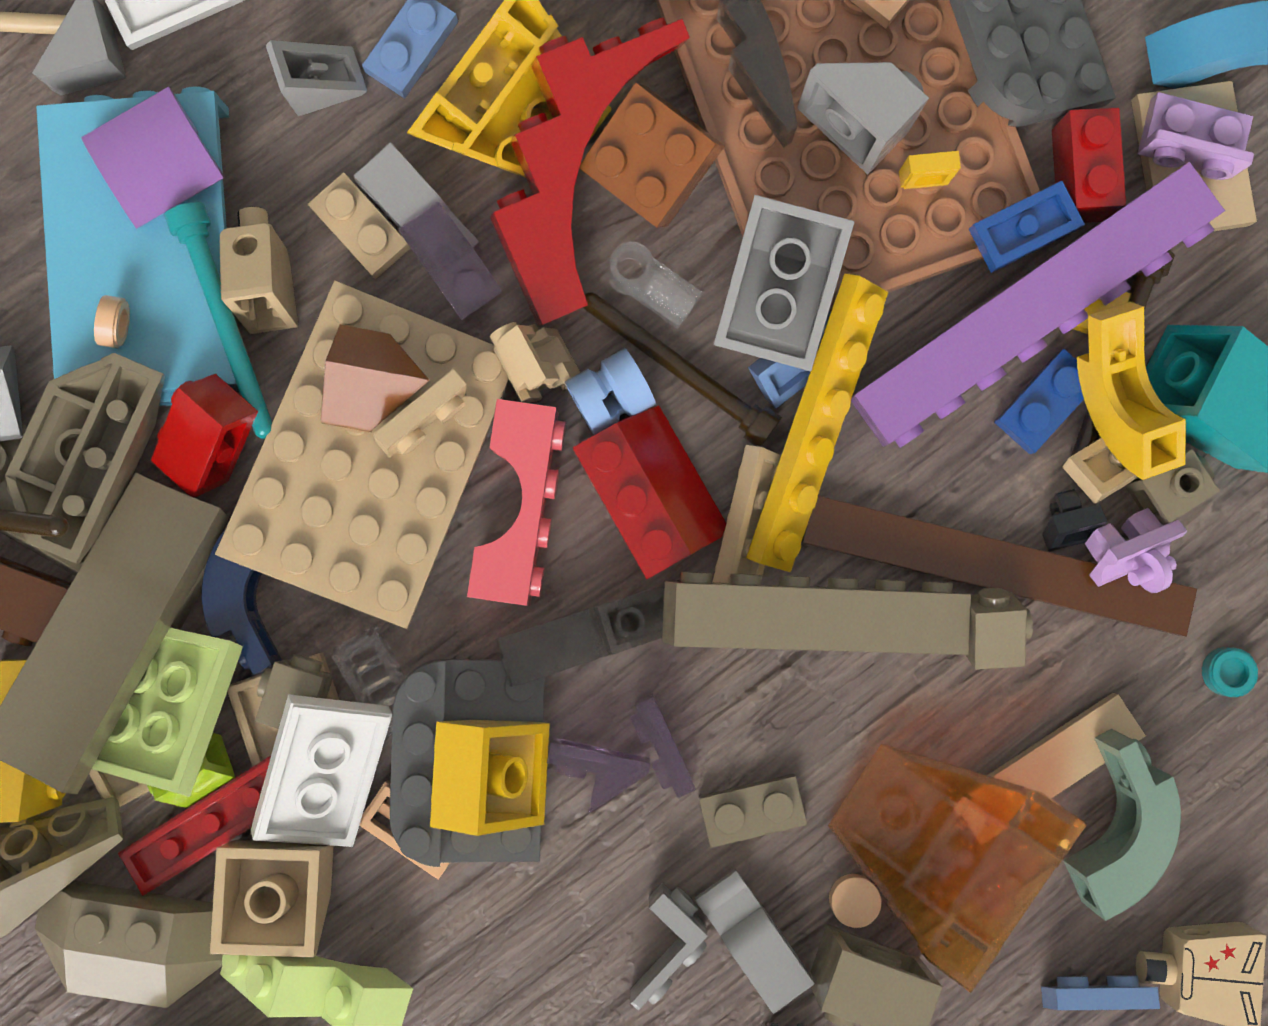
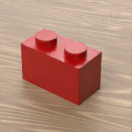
(1091, 161)
(203, 434)

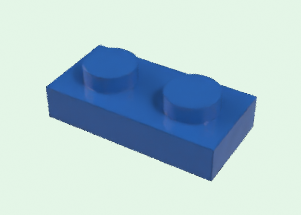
(1026, 226)
(1043, 403)

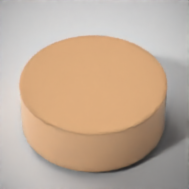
(111, 321)
(855, 900)

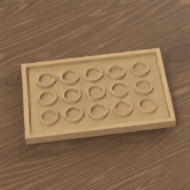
(329, 501)

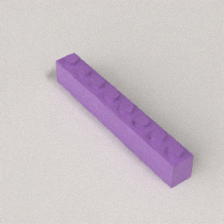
(1038, 304)

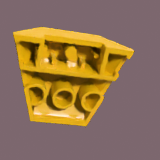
(493, 88)

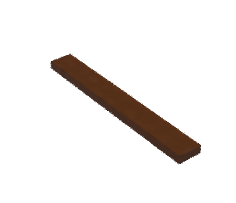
(994, 564)

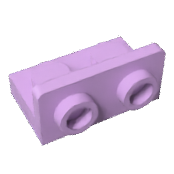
(1196, 133)

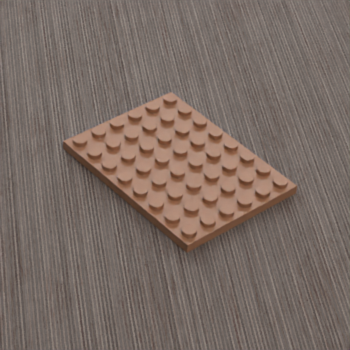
(896, 230)

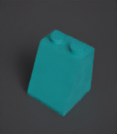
(1219, 386)

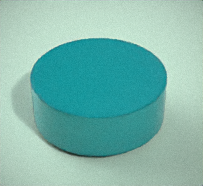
(1230, 672)

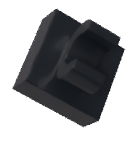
(1070, 522)

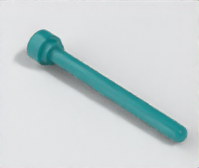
(190, 225)

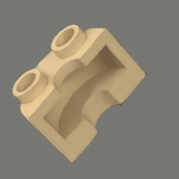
(533, 359)

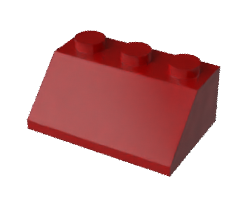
(651, 490)

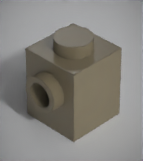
(1176, 490)
(998, 630)
(295, 677)

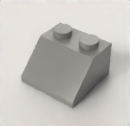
(862, 107)

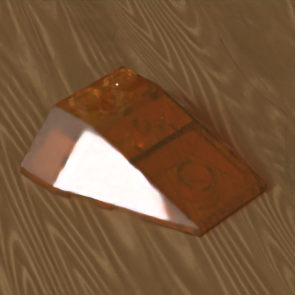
(952, 853)

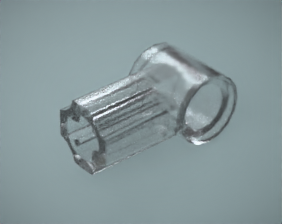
(657, 288)

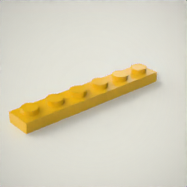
(817, 423)

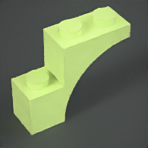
(319, 988)

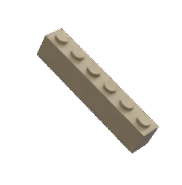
(815, 616)

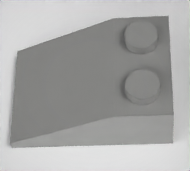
(783, 282)

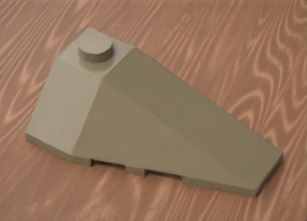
(50, 853)

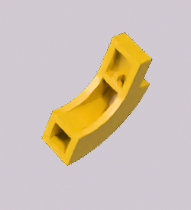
(1121, 398)

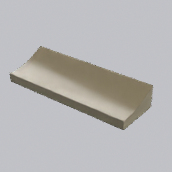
(106, 632)

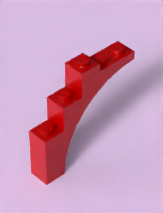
(550, 152)

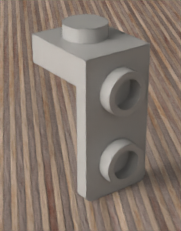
(678, 913)

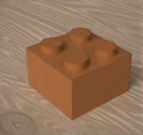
(651, 156)

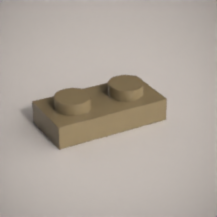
(752, 810)

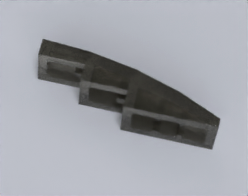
(759, 64)

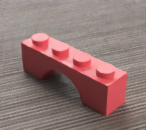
(526, 439)

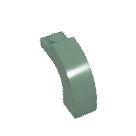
(1140, 838)

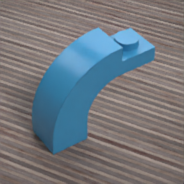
(1209, 45)

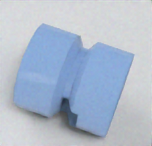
(620, 377)

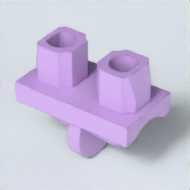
(1141, 557)

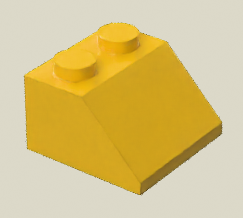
(489, 775)

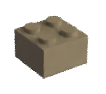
(871, 983)

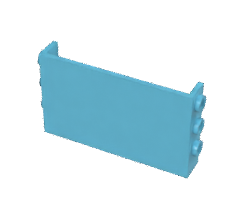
(101, 253)

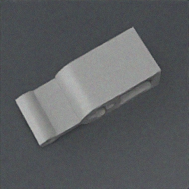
(401, 189)
(755, 941)

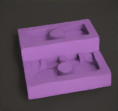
(152, 157)

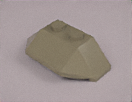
(84, 449)
(127, 943)

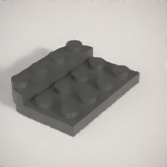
(1032, 58)
(452, 692)

